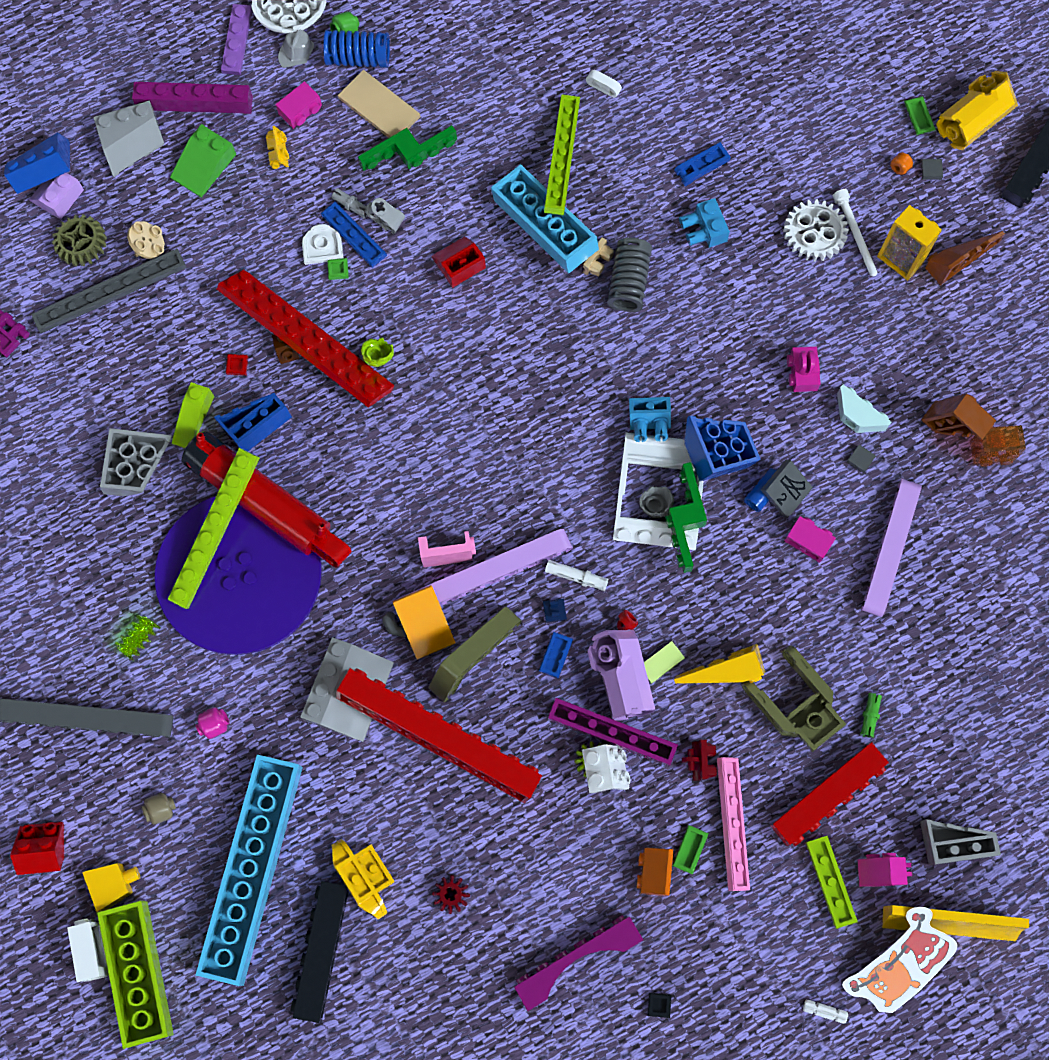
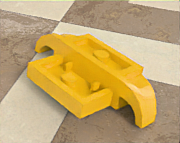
(363, 876)

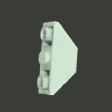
(859, 412)

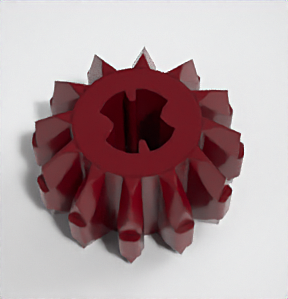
(458, 897)

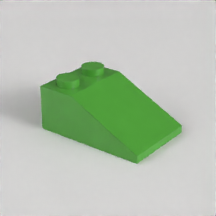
(202, 160)

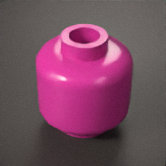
(212, 723)

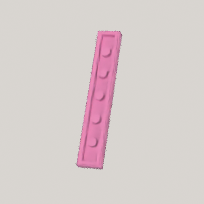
(733, 824)

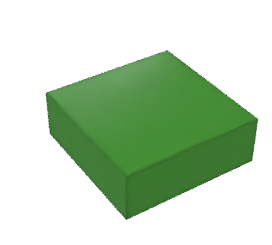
(338, 269)

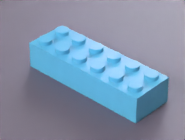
(559, 235)

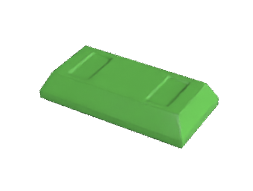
(919, 115)
(690, 849)

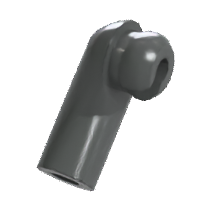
(391, 625)

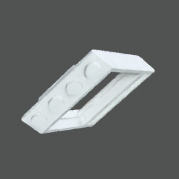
(655, 453)

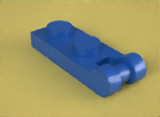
(702, 163)

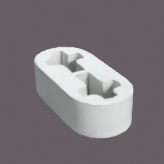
(603, 83)

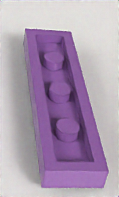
(236, 39)

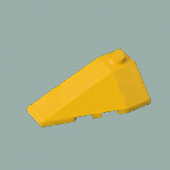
(740, 667)

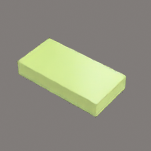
(662, 662)

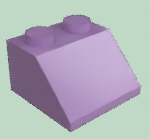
(57, 194)

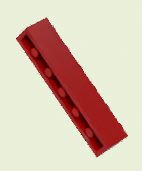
(829, 794)

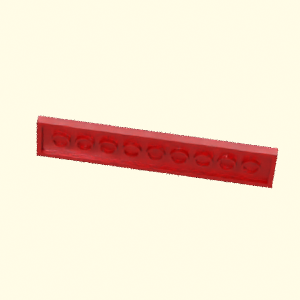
(306, 338)

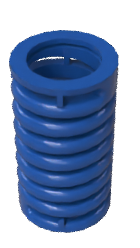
(355, 57)

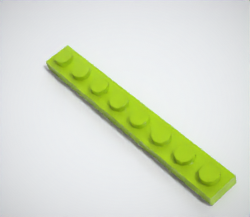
(562, 155)
(213, 528)

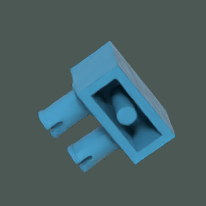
(711, 221)
(650, 414)

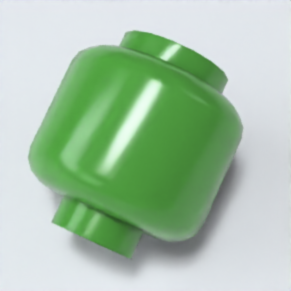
(344, 21)

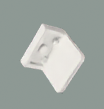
(606, 768)

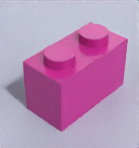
(299, 105)
(810, 538)

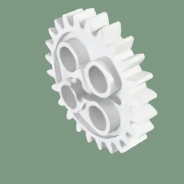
(815, 230)

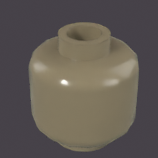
(158, 808)

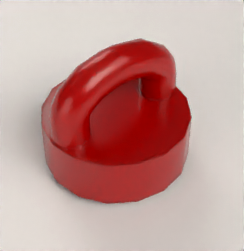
(627, 619)

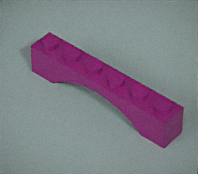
(619, 937)

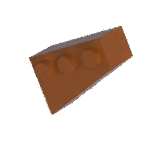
(959, 415)

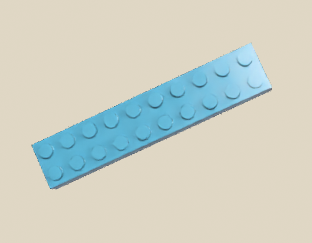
(249, 871)

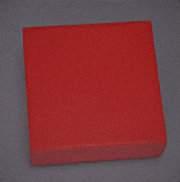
(236, 364)

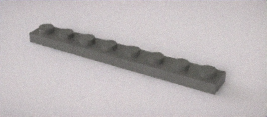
(108, 291)

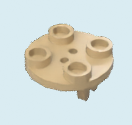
(139, 237)

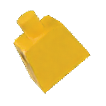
(110, 884)

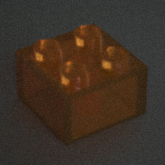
(998, 445)

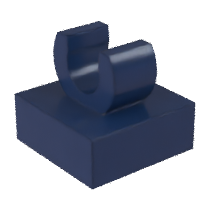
(554, 610)

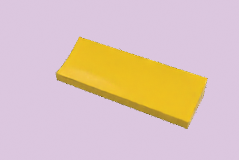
(960, 923)

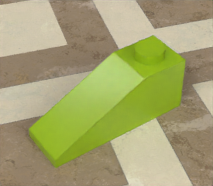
(192, 414)

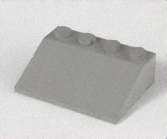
(324, 708)

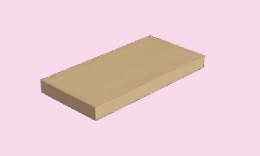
(378, 104)

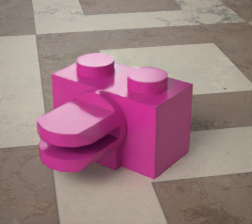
(804, 369)
(883, 871)

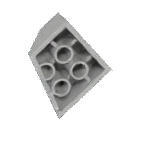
(128, 135)
(131, 461)

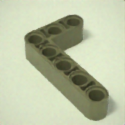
(472, 652)

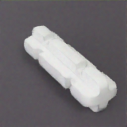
(825, 1011)

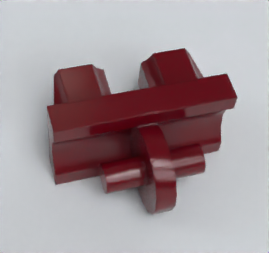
(698, 760)

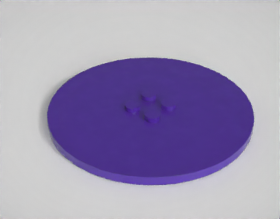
(251, 592)

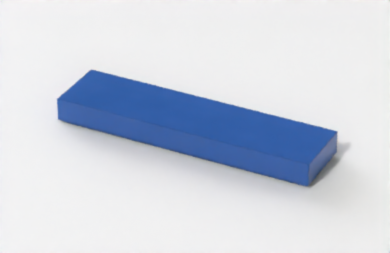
(353, 234)

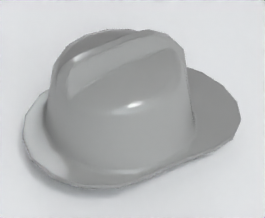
(295, 49)

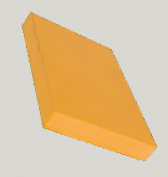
(424, 622)

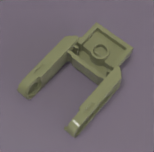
(813, 719)

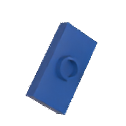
(555, 655)

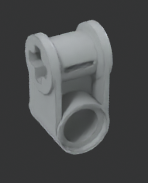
(387, 215)

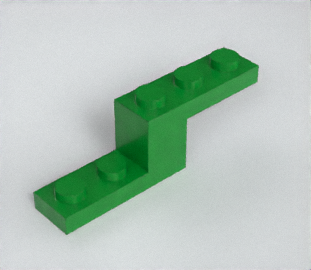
(407, 148)
(686, 517)

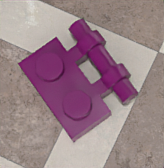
(7, 339)

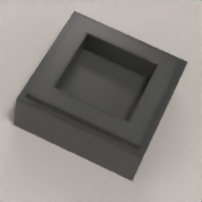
(932, 169)
(861, 458)

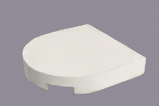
(321, 245)

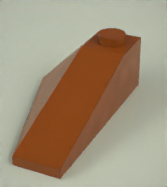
(954, 259)

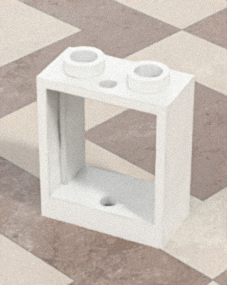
(87, 950)

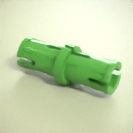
(871, 715)

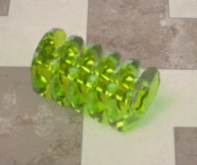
(136, 636)

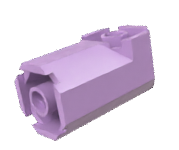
(623, 673)

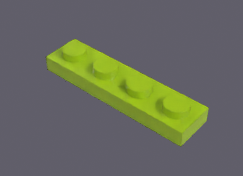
(831, 882)

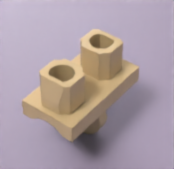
(592, 265)

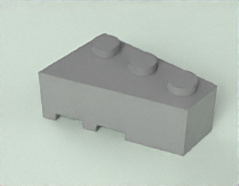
(955, 843)

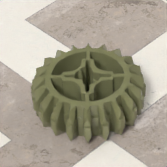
(83, 249)

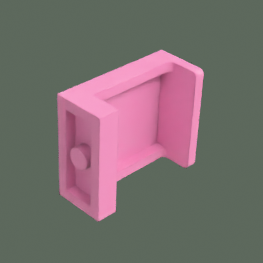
(446, 554)

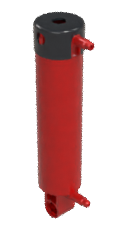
(267, 501)

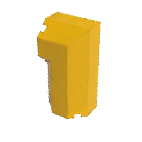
(979, 110)

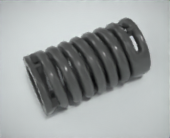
(629, 275)

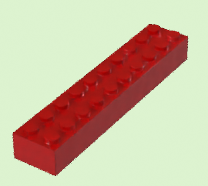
(438, 735)

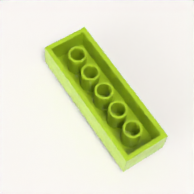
(135, 974)

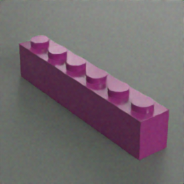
(194, 97)
(612, 732)

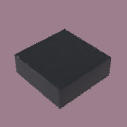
(659, 1005)

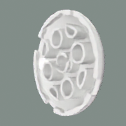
(287, 15)

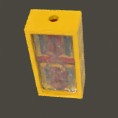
(909, 242)

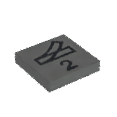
(786, 488)

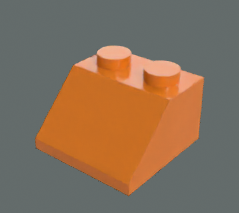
(656, 871)

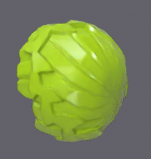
(377, 352)

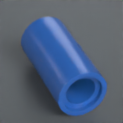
(756, 498)

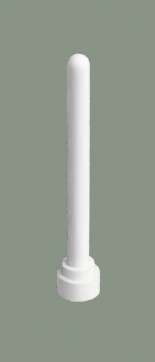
(842, 199)

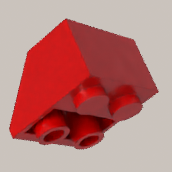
(460, 261)
(38, 848)

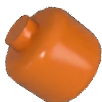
(901, 163)

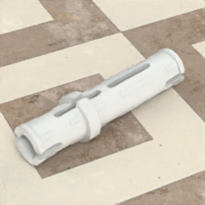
(585, 578)

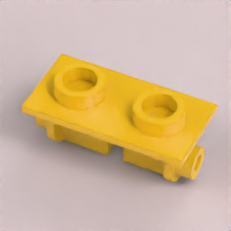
(276, 140)

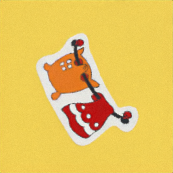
(905, 965)

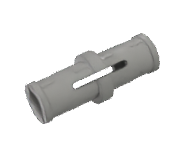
(349, 202)

